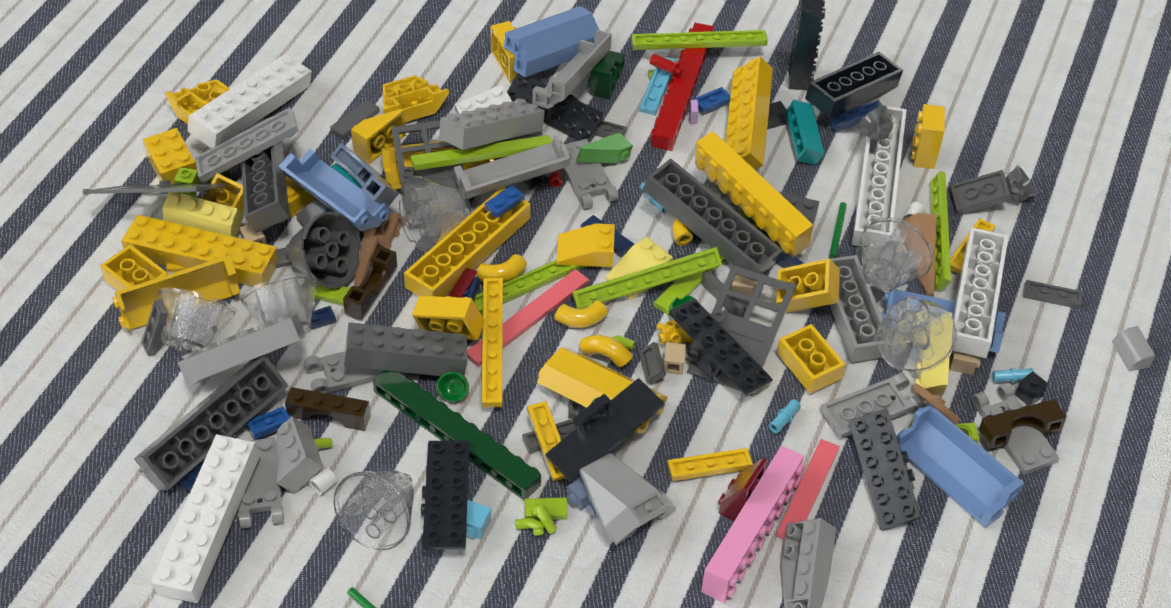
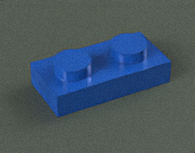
(713, 100)
(504, 201)
(267, 422)

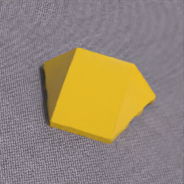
(413, 96)
(190, 100)

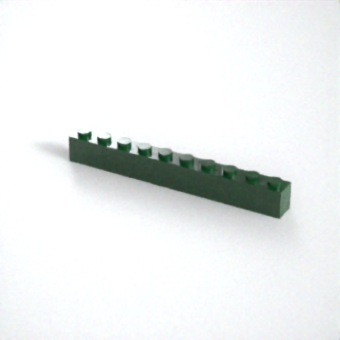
(451, 426)

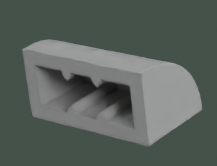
(1133, 349)

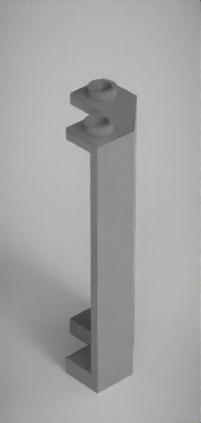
(574, 72)
(513, 168)

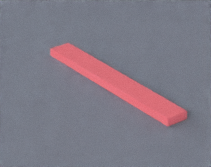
(534, 312)

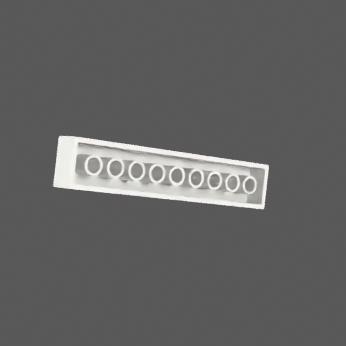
(879, 176)

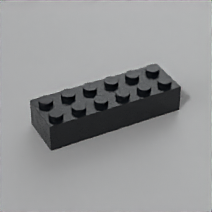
(804, 43)
(853, 84)

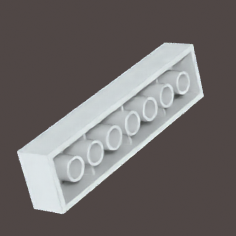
(249, 101)
(979, 291)
(206, 519)

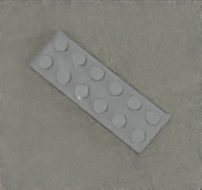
(246, 144)

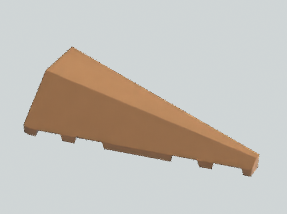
(927, 225)
(374, 238)

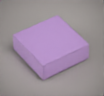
(693, 111)

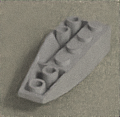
(807, 562)

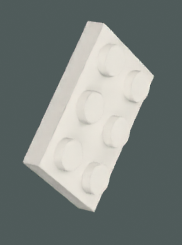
(490, 97)

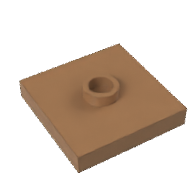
(937, 402)

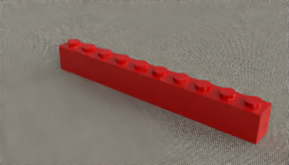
(679, 94)

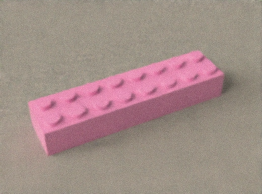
(752, 524)

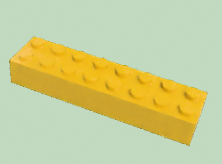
(750, 111)
(753, 194)
(190, 246)
(464, 248)

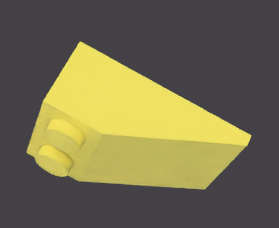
(639, 257)

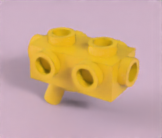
(672, 333)

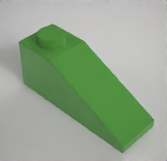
(606, 150)

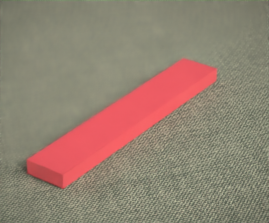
(810, 485)

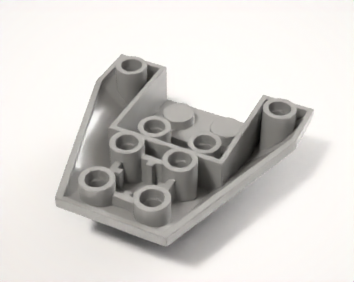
(622, 497)

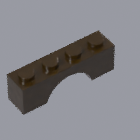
(360, 298)
(349, 411)
(1044, 416)

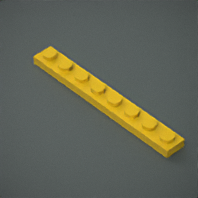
(492, 342)

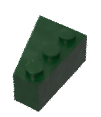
(606, 74)

